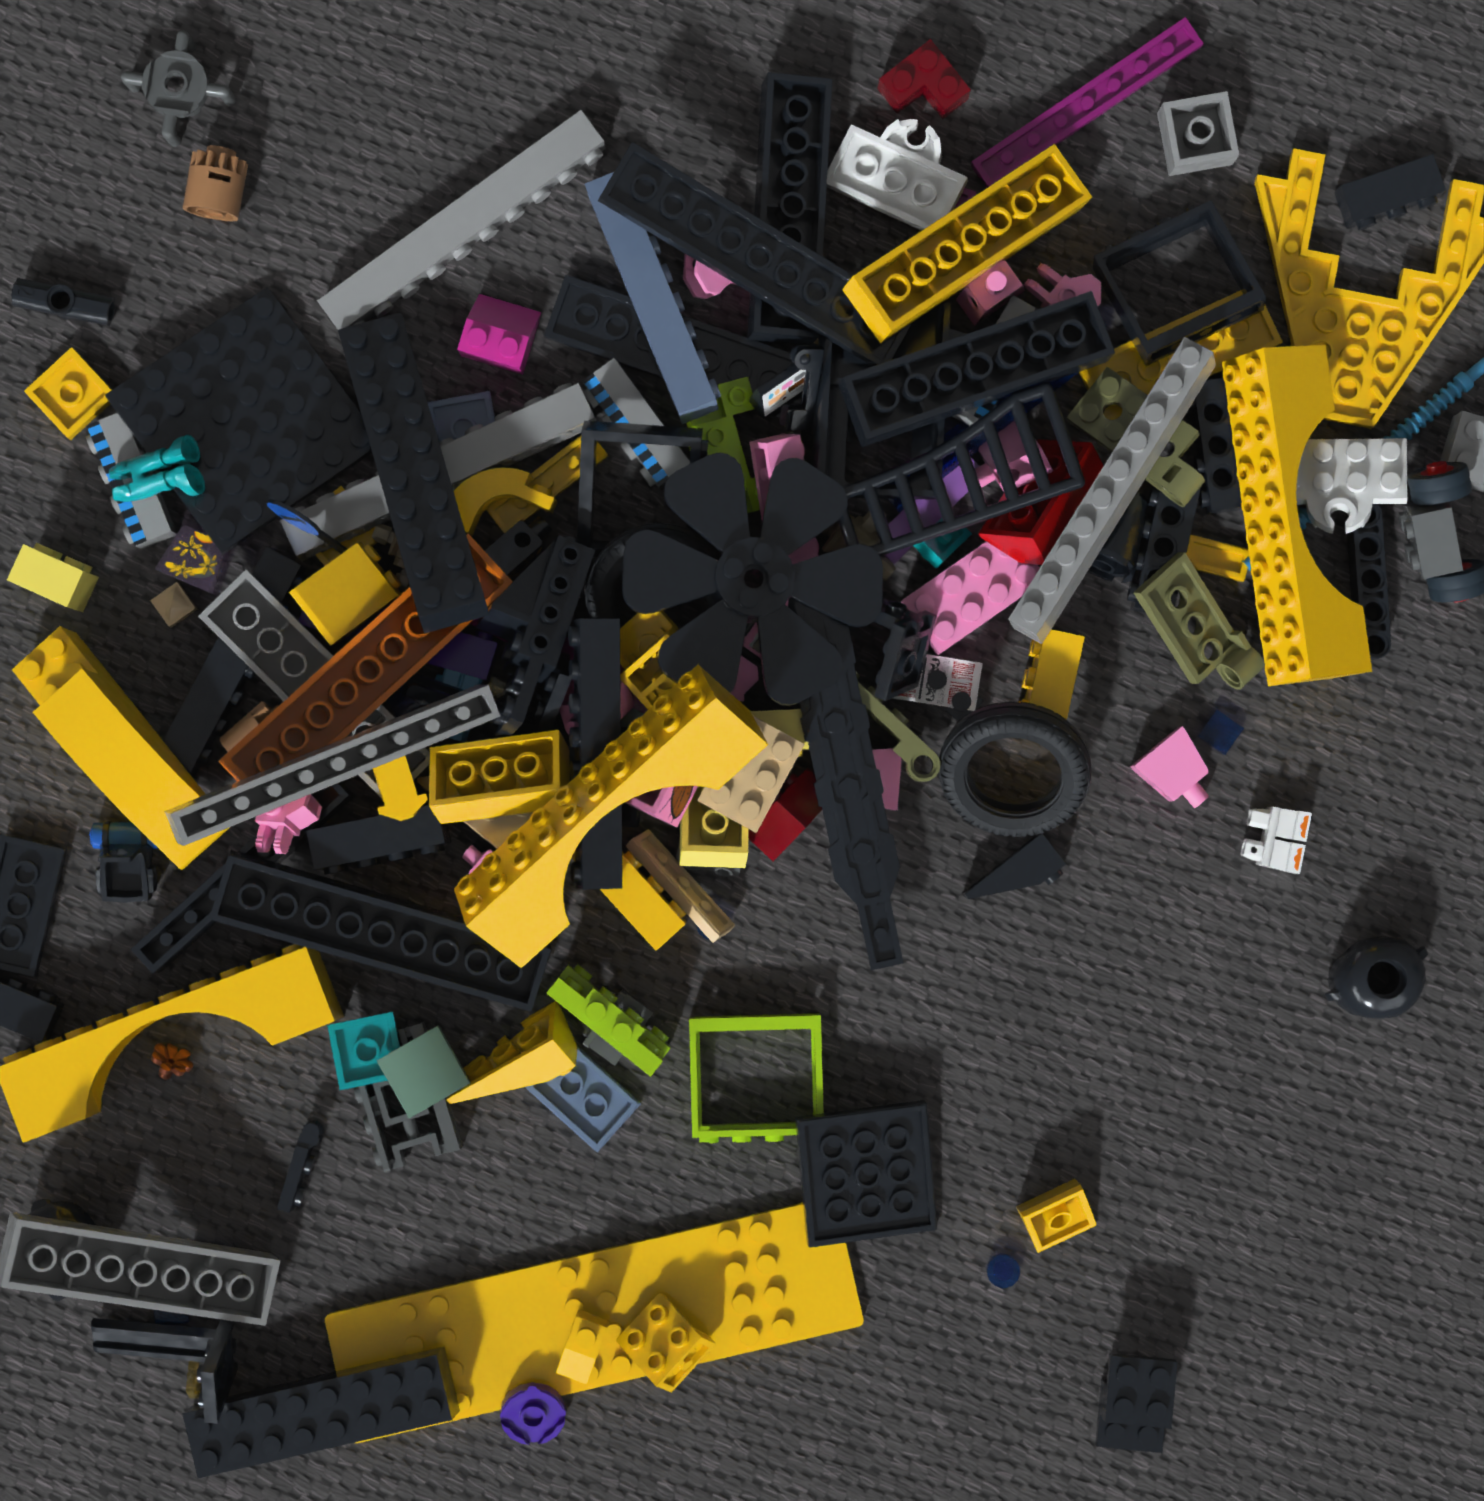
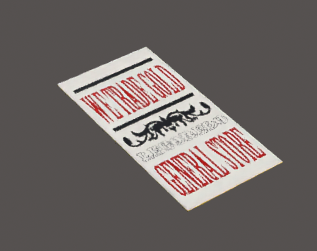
(961, 677)

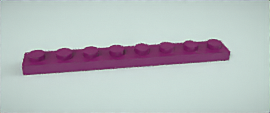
(1088, 102)

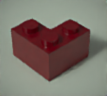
(925, 74)
(787, 815)

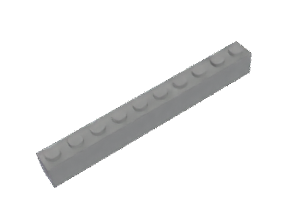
(464, 223)
(480, 449)
(1113, 490)
(331, 764)

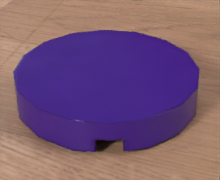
(532, 1413)

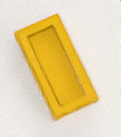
(1218, 558)

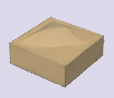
(174, 604)

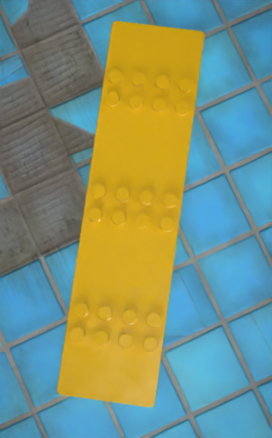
(736, 1280)

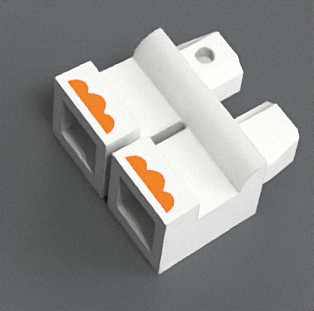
(1282, 824)

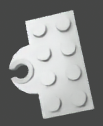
(895, 175)
(1351, 478)

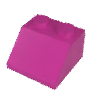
(499, 333)

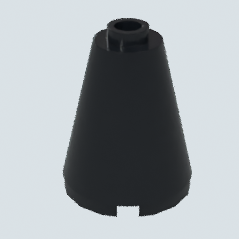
(1122, 547)

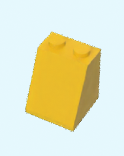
(347, 592)

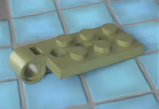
(1169, 474)
(1231, 652)
(895, 723)

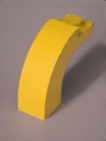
(496, 484)

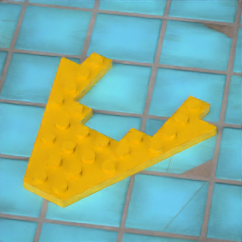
(1367, 337)

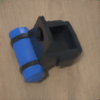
(124, 861)

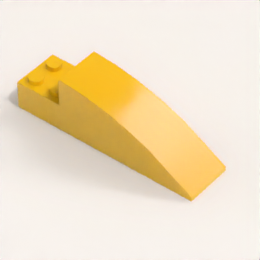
(110, 739)

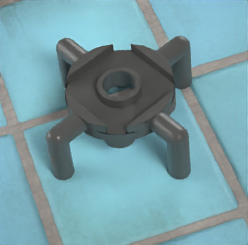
(186, 101)

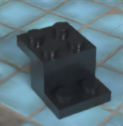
(1136, 1402)

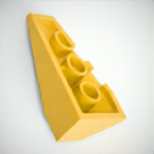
(529, 1058)

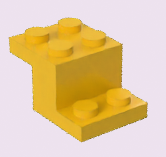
(639, 655)

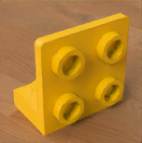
(664, 1343)

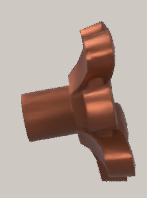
(171, 1060)

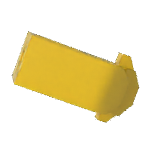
(398, 790)

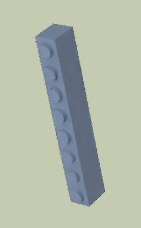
(657, 309)

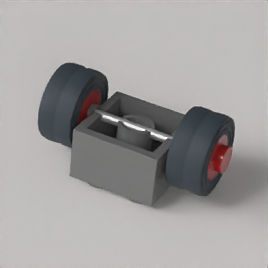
(1433, 535)

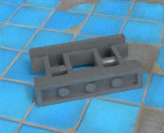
(378, 1104)

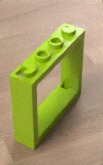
(744, 1131)

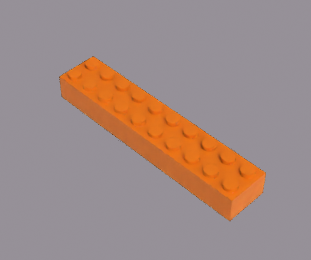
(354, 681)

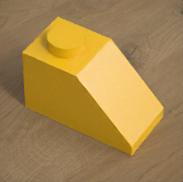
(582, 1346)

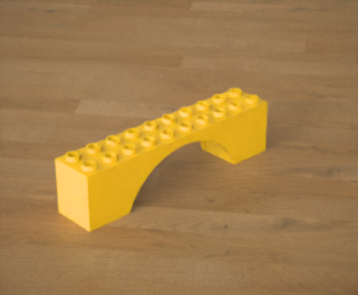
(1303, 620)
(685, 739)
(68, 1077)

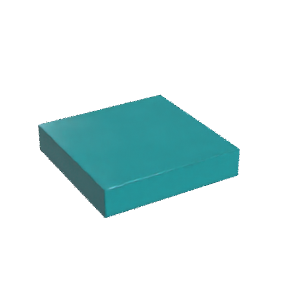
(358, 1045)

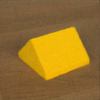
(1057, 1215)

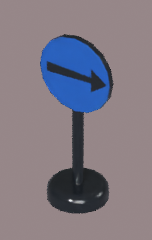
(304, 523)

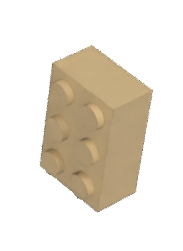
(754, 788)

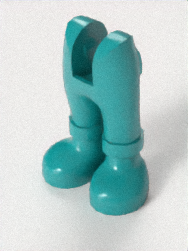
(186, 477)

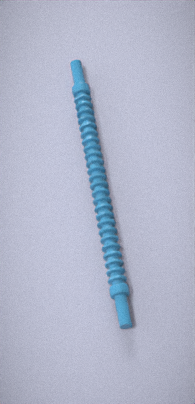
(1462, 383)

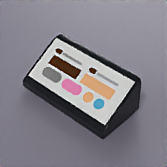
(778, 391)

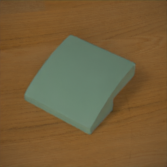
(423, 1071)

